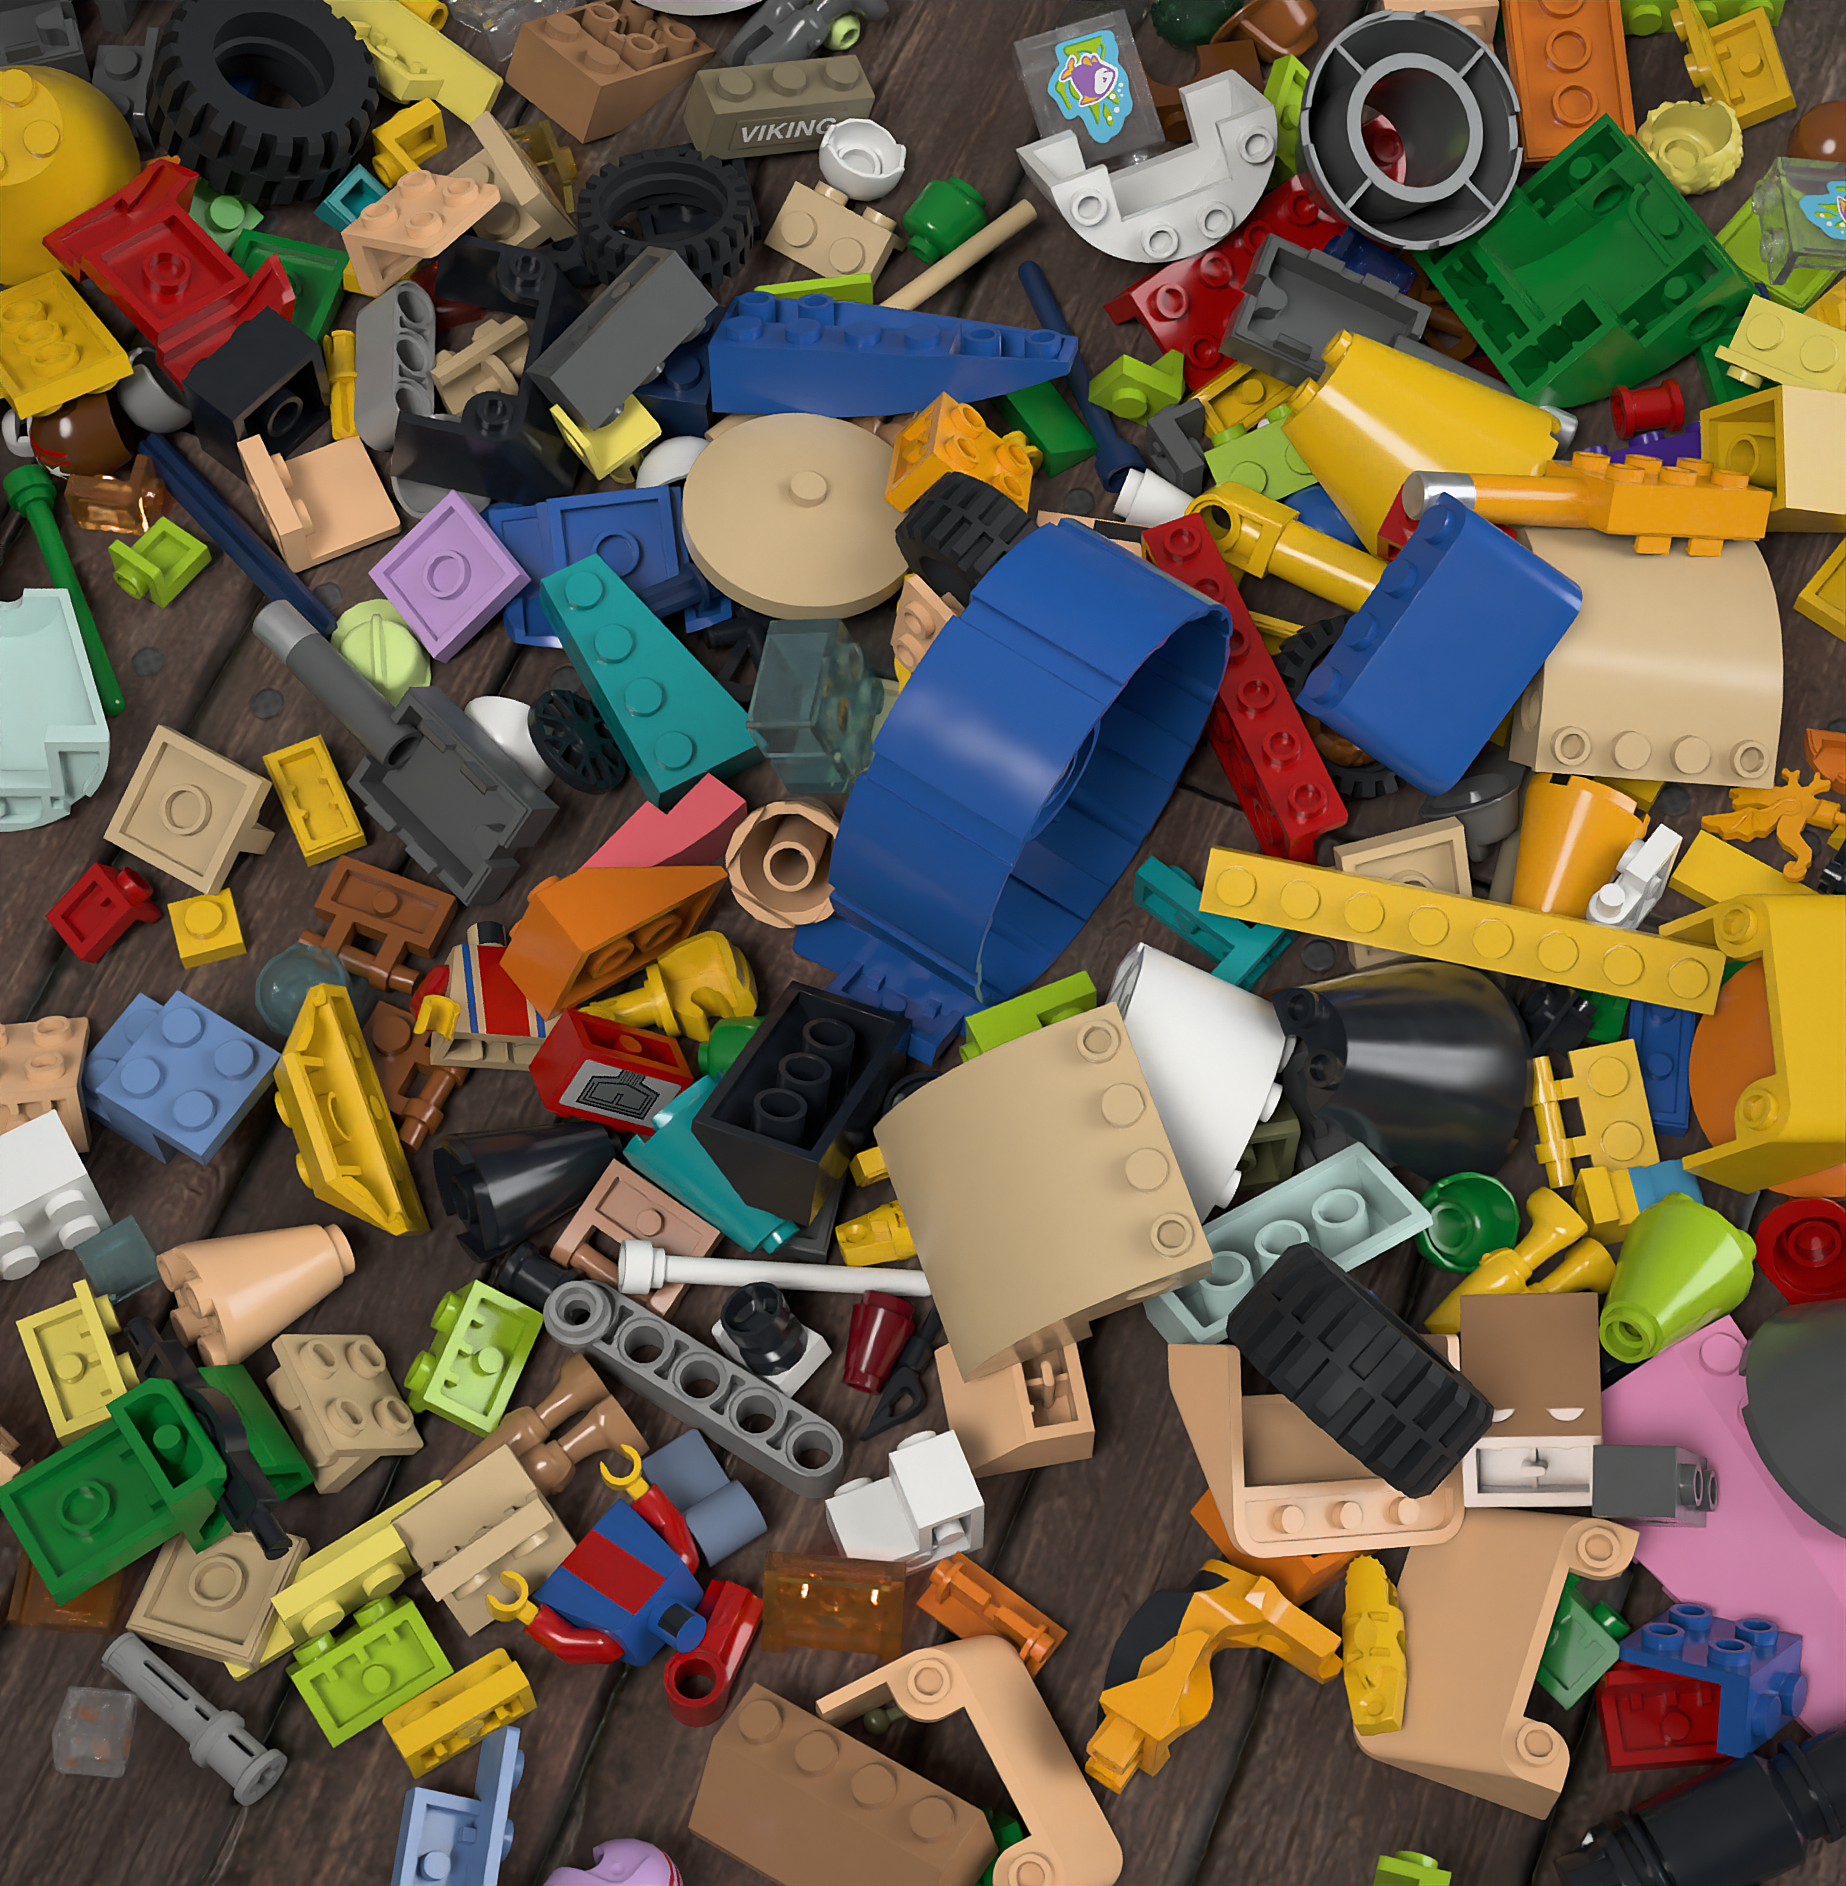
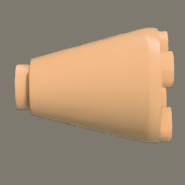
(250, 1286)

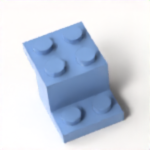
(175, 1077)

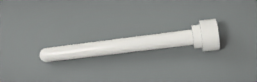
(648, 1267)

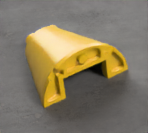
(1392, 414)

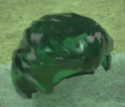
(1191, 22)

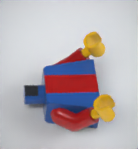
(620, 1587)

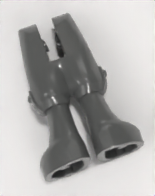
(792, 29)

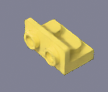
(1785, 349)

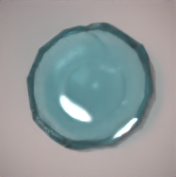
(289, 977)

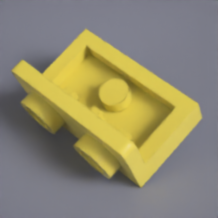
(77, 1361)

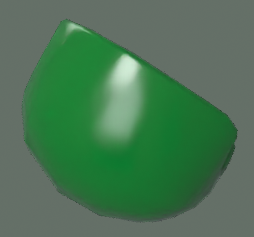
(1469, 1219)

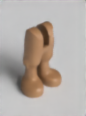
(527, 1429)

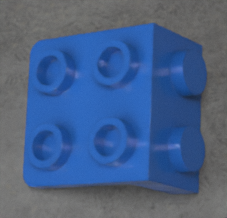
(1748, 1659)

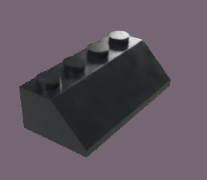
(802, 1099)

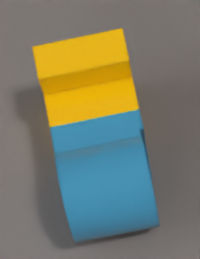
(1615, 1198)

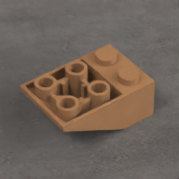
(602, 64)
(1543, 1376)

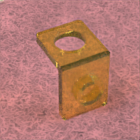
(546, 151)

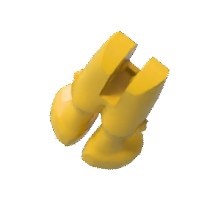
(1507, 1269)

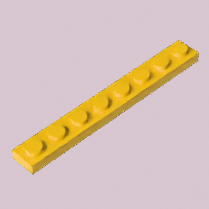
(1463, 930)

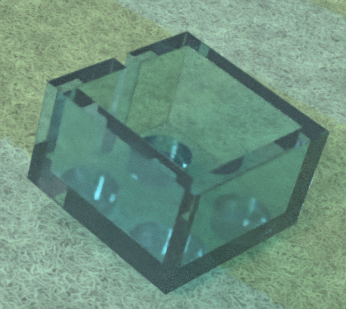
(814, 706)

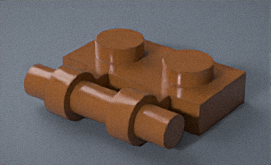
(385, 908)
(397, 1059)

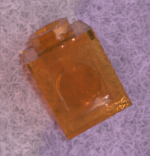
(114, 504)

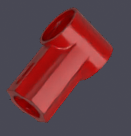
(731, 1622)

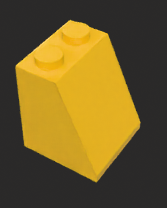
(1788, 445)

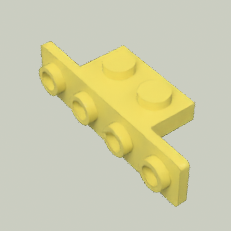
(418, 59)
(339, 1581)

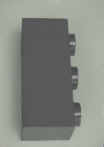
(623, 338)

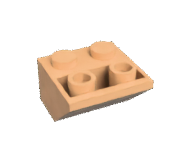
(1019, 1414)

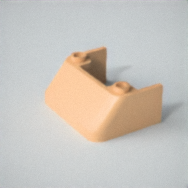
(988, 1678)

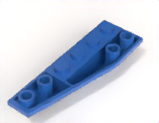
(868, 357)

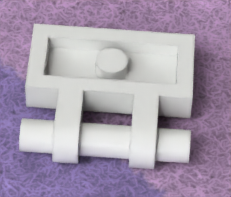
(1641, 881)

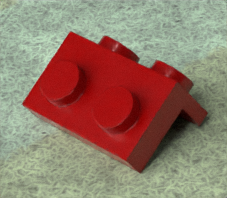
(1657, 1719)

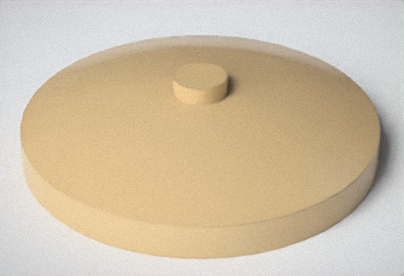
(795, 517)

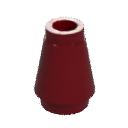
(876, 1339)

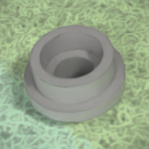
(574, 1296)

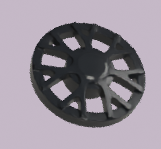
(575, 742)

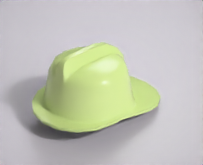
(382, 648)

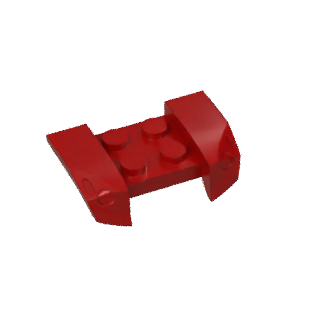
(167, 268)

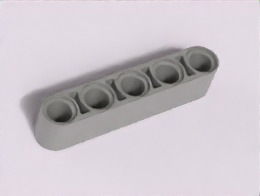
(721, 1413)

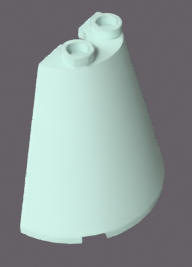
(49, 712)

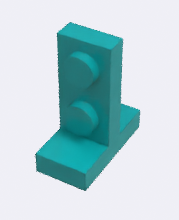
(1239, 952)

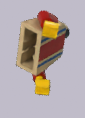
(478, 1010)

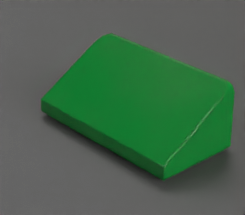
(1048, 425)

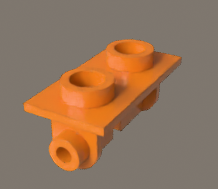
(978, 1604)

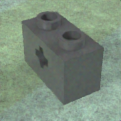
(1652, 1486)

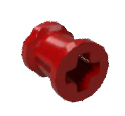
(1647, 409)

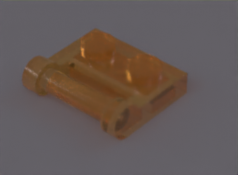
(833, 1604)

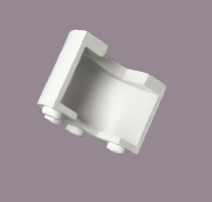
(1178, 198)
(1206, 1062)

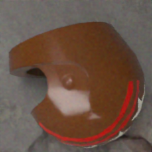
(84, 437)

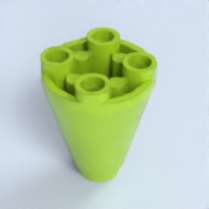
(1674, 1277)

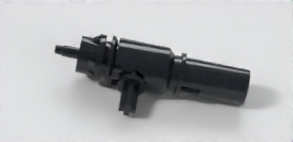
(1723, 1825)

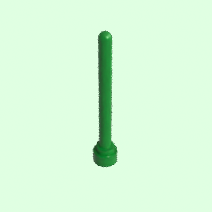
(33, 495)

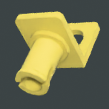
(612, 447)

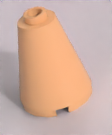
(783, 861)

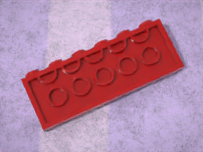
(1253, 717)

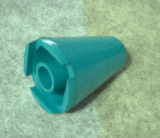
(688, 1173)

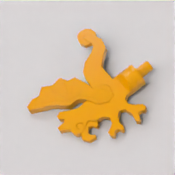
(1781, 808)

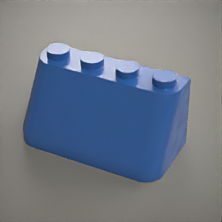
(1442, 647)

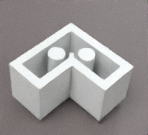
(916, 1513)

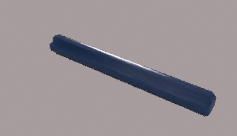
(234, 533)

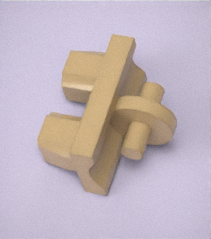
(488, 364)

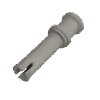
(214, 1735)

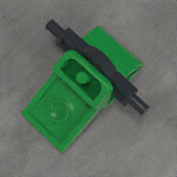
(177, 1456)

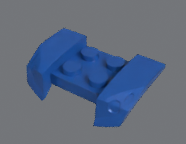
(629, 529)

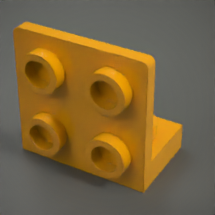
(949, 440)

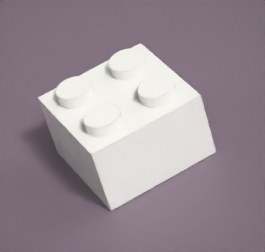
(43, 1196)

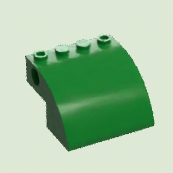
(1590, 275)

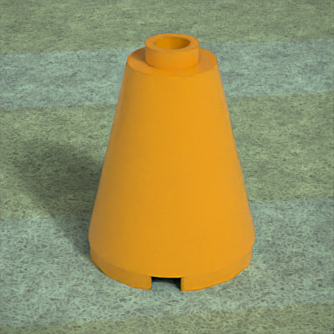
(1571, 843)

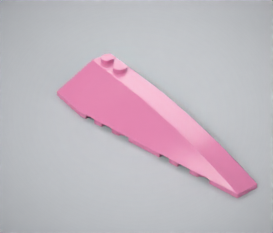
(1758, 1545)

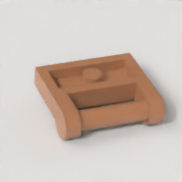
(634, 1209)

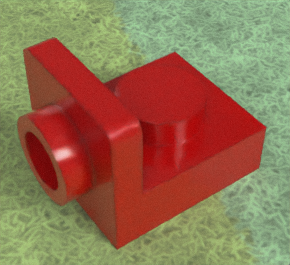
(102, 909)

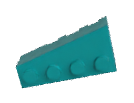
(646, 685)

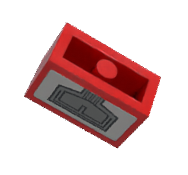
(608, 1072)

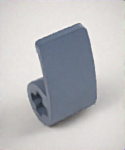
(715, 1508)

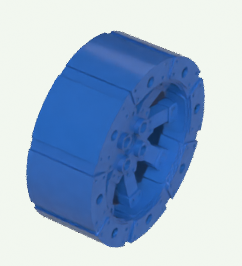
(1028, 759)

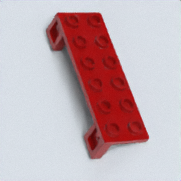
(1194, 297)

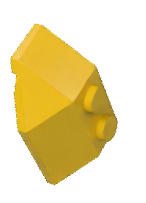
(343, 1118)

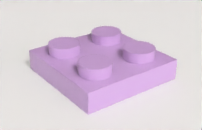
(449, 576)

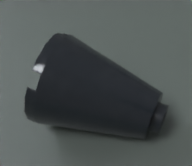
(519, 1179)

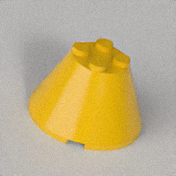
(58, 158)

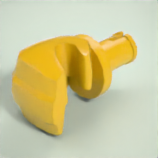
(688, 986)

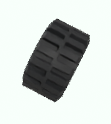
(960, 533)

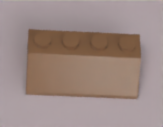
(827, 1808)

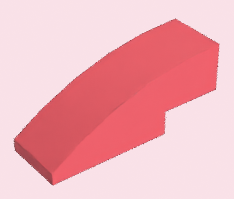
(689, 835)

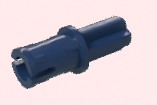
(679, 592)

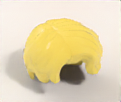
(1693, 144)

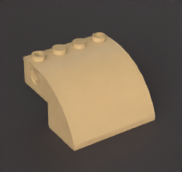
(1661, 669)
(1041, 1191)

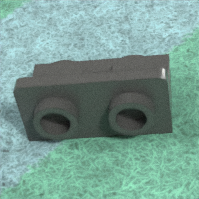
(123, 78)

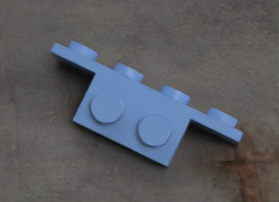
(457, 1837)

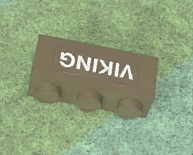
(774, 105)

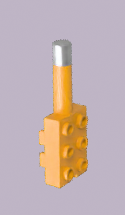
(1612, 498)

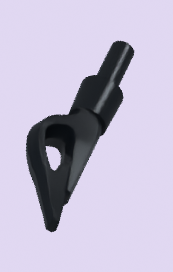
(905, 1381)

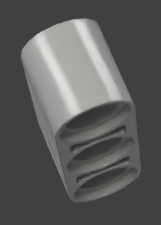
(393, 362)

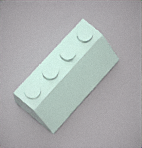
(1340, 1206)

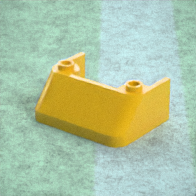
(1798, 1115)

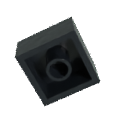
(259, 383)

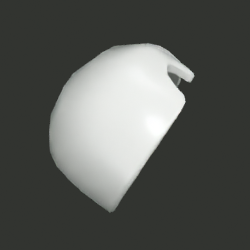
(861, 159)

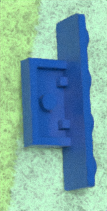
(889, 981)

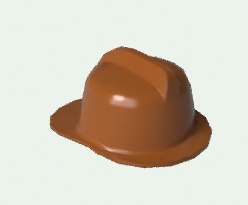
(1274, 26)

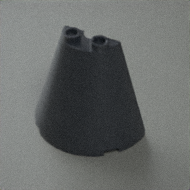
(1415, 1062)

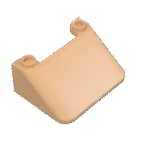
(1286, 1480)
(1474, 1645)

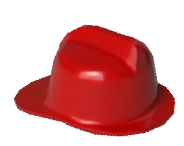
(1804, 1249)

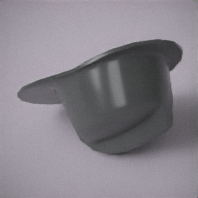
(1482, 801)

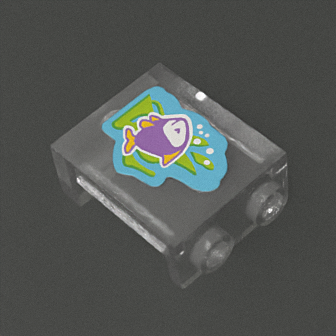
(1094, 85)
(1801, 216)

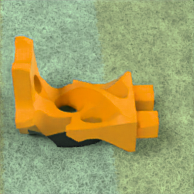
(1162, 1662)

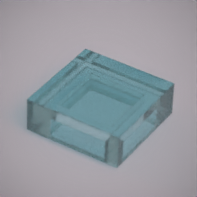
(119, 1260)

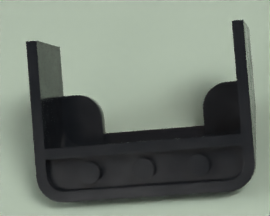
(504, 442)

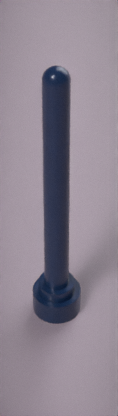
(1114, 453)

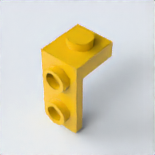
(408, 141)

